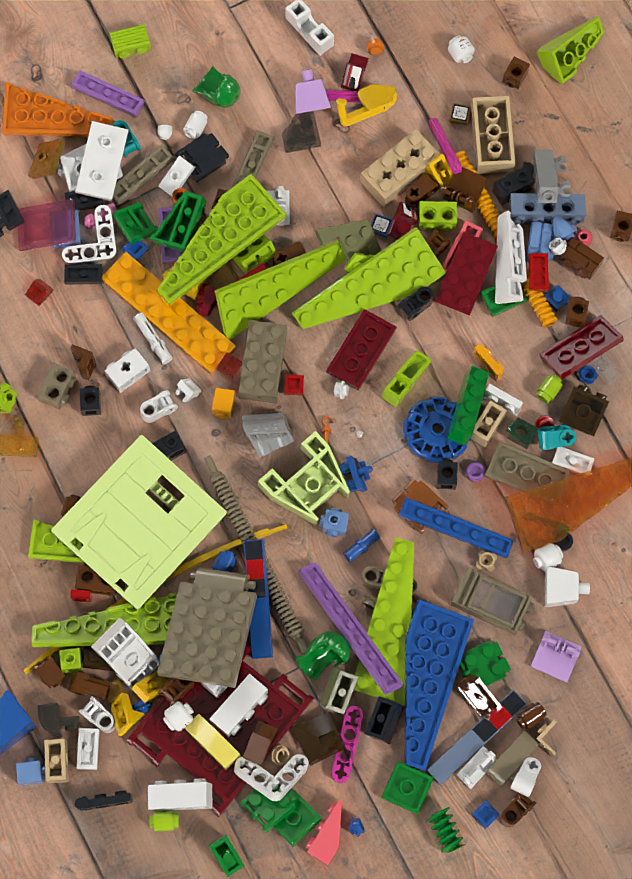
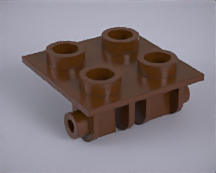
(464, 189)

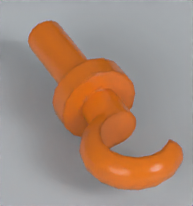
(326, 430)

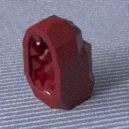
(206, 300)

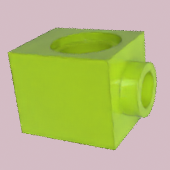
(71, 660)

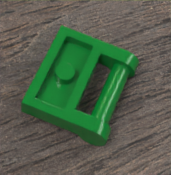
(131, 225)

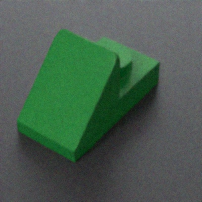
(226, 855)

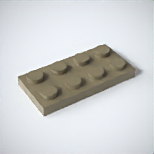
(521, 469)

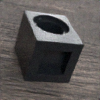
(93, 408)
(447, 482)

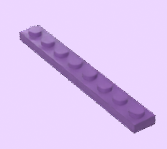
(350, 628)

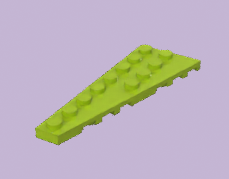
(148, 622)

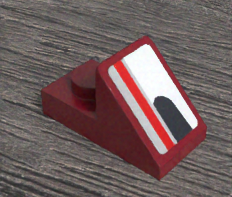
(354, 72)
(402, 221)

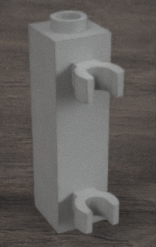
(546, 177)

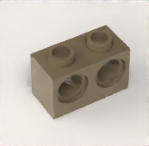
(52, 385)

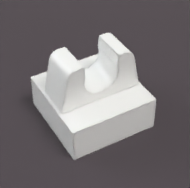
(189, 388)

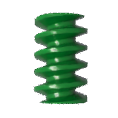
(446, 831)

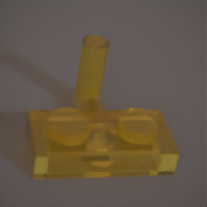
(19, 445)

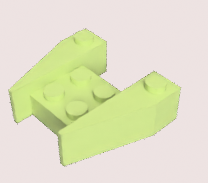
(310, 485)

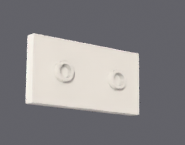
(101, 161)

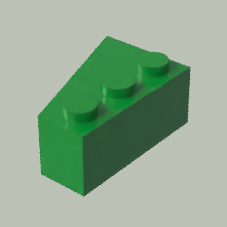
(181, 223)

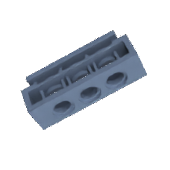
(521, 202)

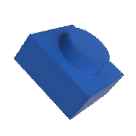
(557, 298)

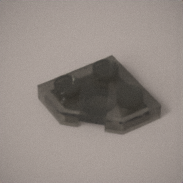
(301, 133)

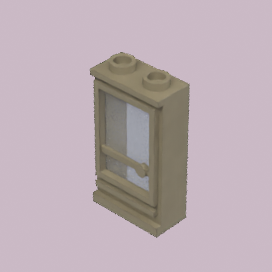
(492, 601)

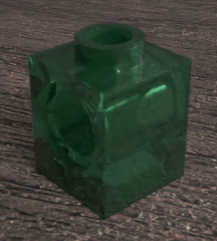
(529, 429)

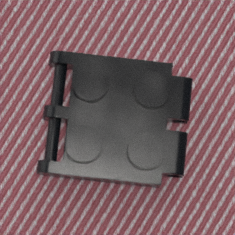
(204, 155)

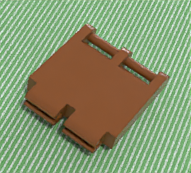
(421, 493)

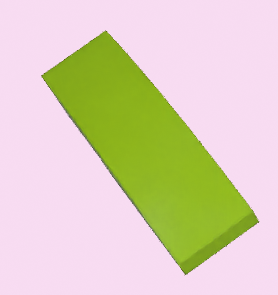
(406, 378)

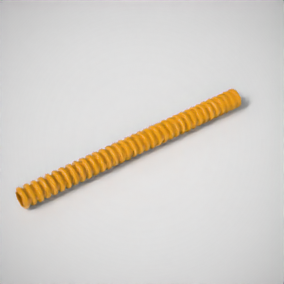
(491, 215)

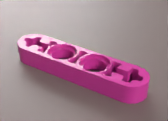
(349, 744)

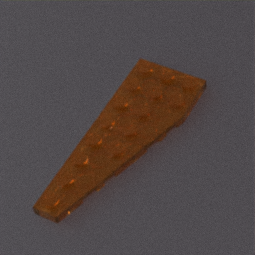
(558, 508)

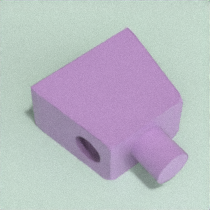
(311, 94)

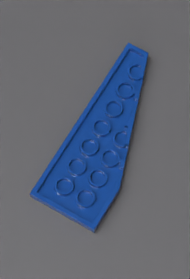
(431, 664)

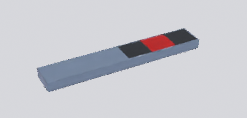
(476, 738)

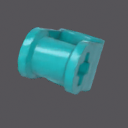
(131, 142)
(552, 436)

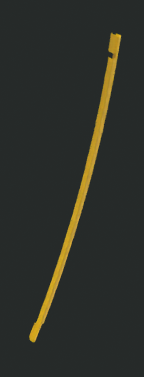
(179, 570)

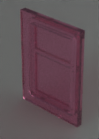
(47, 225)

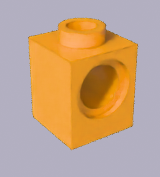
(223, 403)

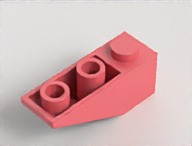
(327, 841)

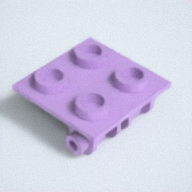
(556, 656)

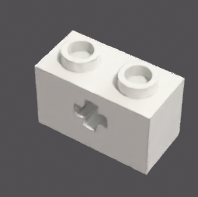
(123, 379)

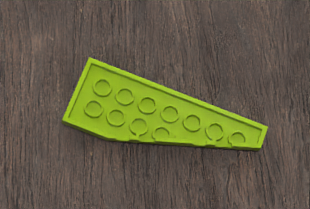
(233, 225)
(378, 281)

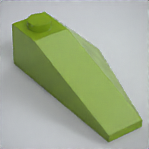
(566, 52)

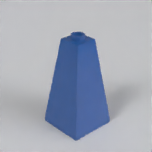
(13, 722)

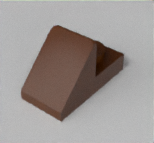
(260, 743)

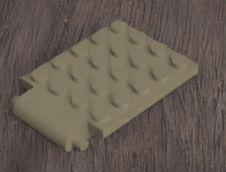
(209, 628)

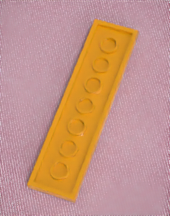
(176, 321)

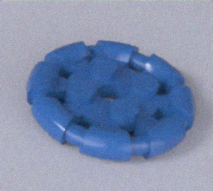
(427, 436)

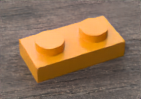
(484, 355)

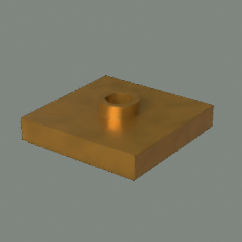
(46, 159)

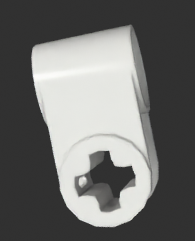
(160, 404)
(96, 713)
(526, 776)

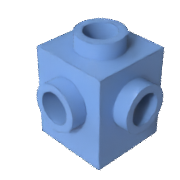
(340, 525)

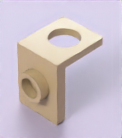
(543, 731)

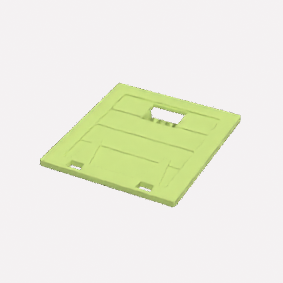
(128, 532)

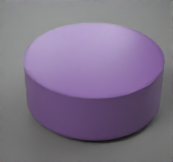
(475, 472)

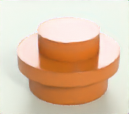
(375, 46)

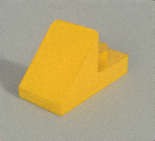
(148, 688)
(123, 714)

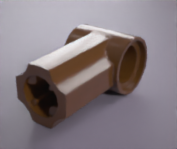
(84, 684)

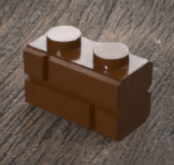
(581, 259)

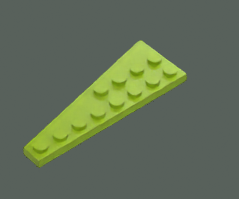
(268, 289)
(391, 620)

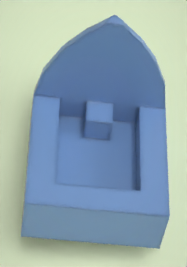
(563, 229)

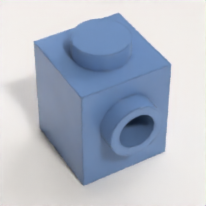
(30, 772)

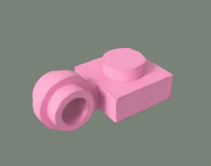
(90, 219)

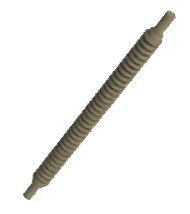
(241, 523)

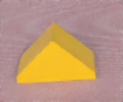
(439, 170)

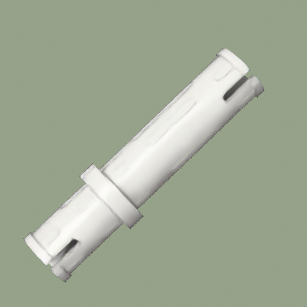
(156, 343)

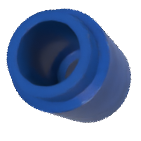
(225, 561)

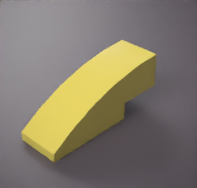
(213, 742)

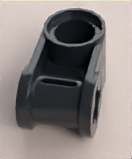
(414, 305)

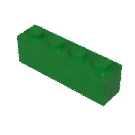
(468, 405)

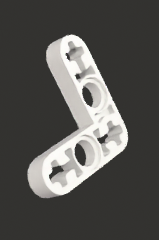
(102, 241)
(270, 781)

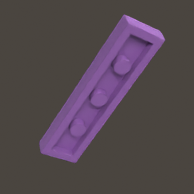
(108, 93)

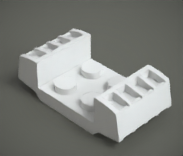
(126, 653)

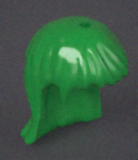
(219, 88)
(322, 652)

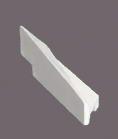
(509, 260)

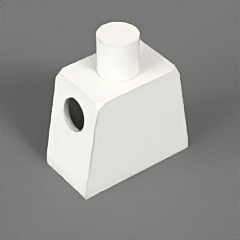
(563, 587)

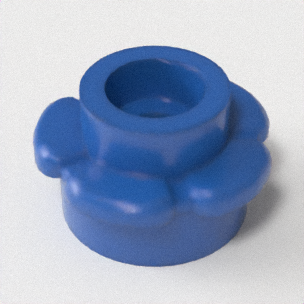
(587, 370)
(141, 706)
(356, 826)

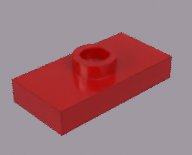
(538, 272)

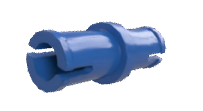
(361, 545)

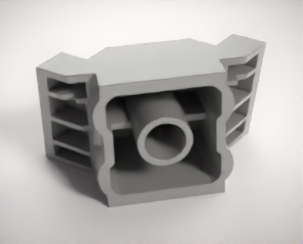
(267, 432)

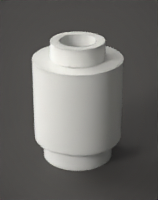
(195, 124)

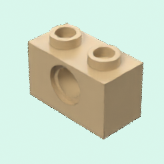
(488, 423)
(56, 761)

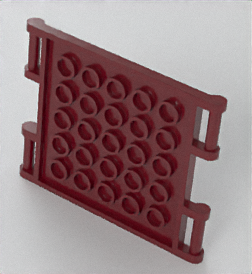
(180, 745)

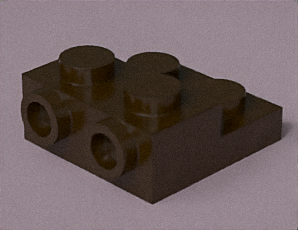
(584, 410)

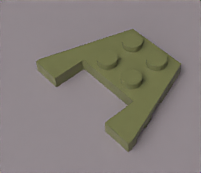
(352, 237)

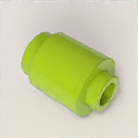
(549, 388)
(164, 820)

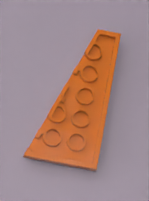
(45, 116)

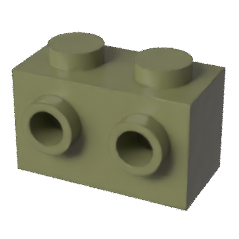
(338, 690)

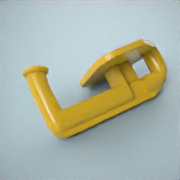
(375, 99)

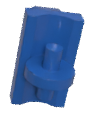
(352, 466)

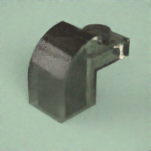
(51, 720)

